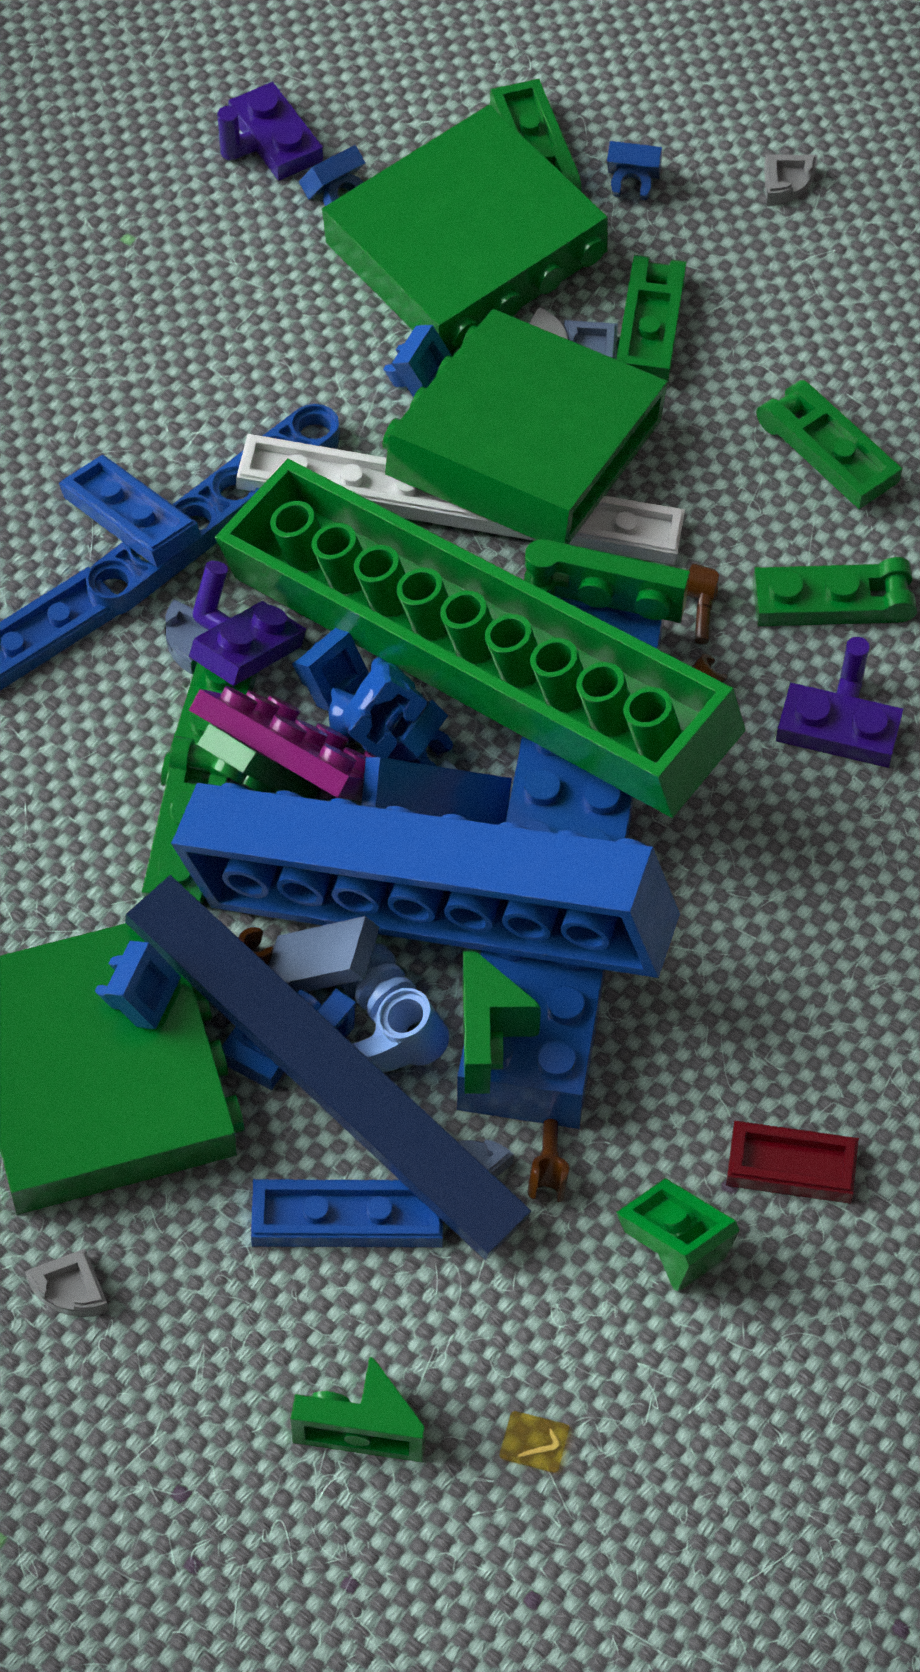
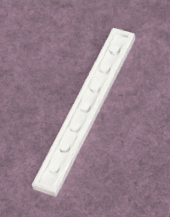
(614, 527)

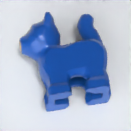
(376, 708)

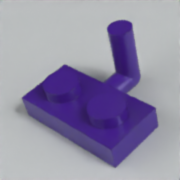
(268, 128)
(239, 644)
(841, 720)

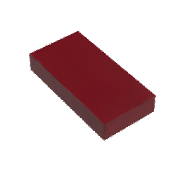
(792, 1162)

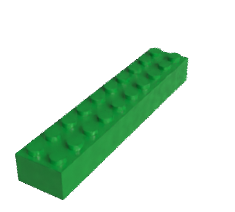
(485, 637)

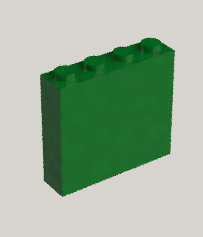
(466, 228)
(524, 428)
(92, 1094)

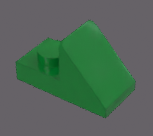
(491, 1010)
(681, 1229)
(377, 1426)

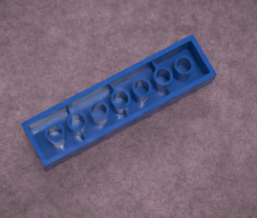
(430, 877)

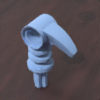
(394, 1007)

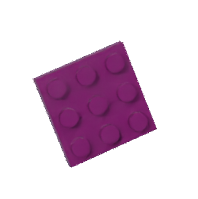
(276, 732)

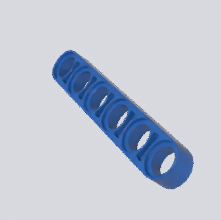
(204, 501)

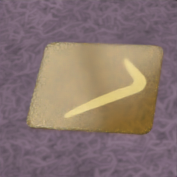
(534, 1441)

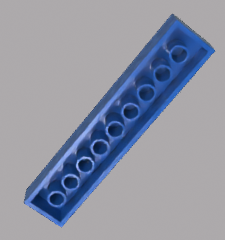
(550, 1071)

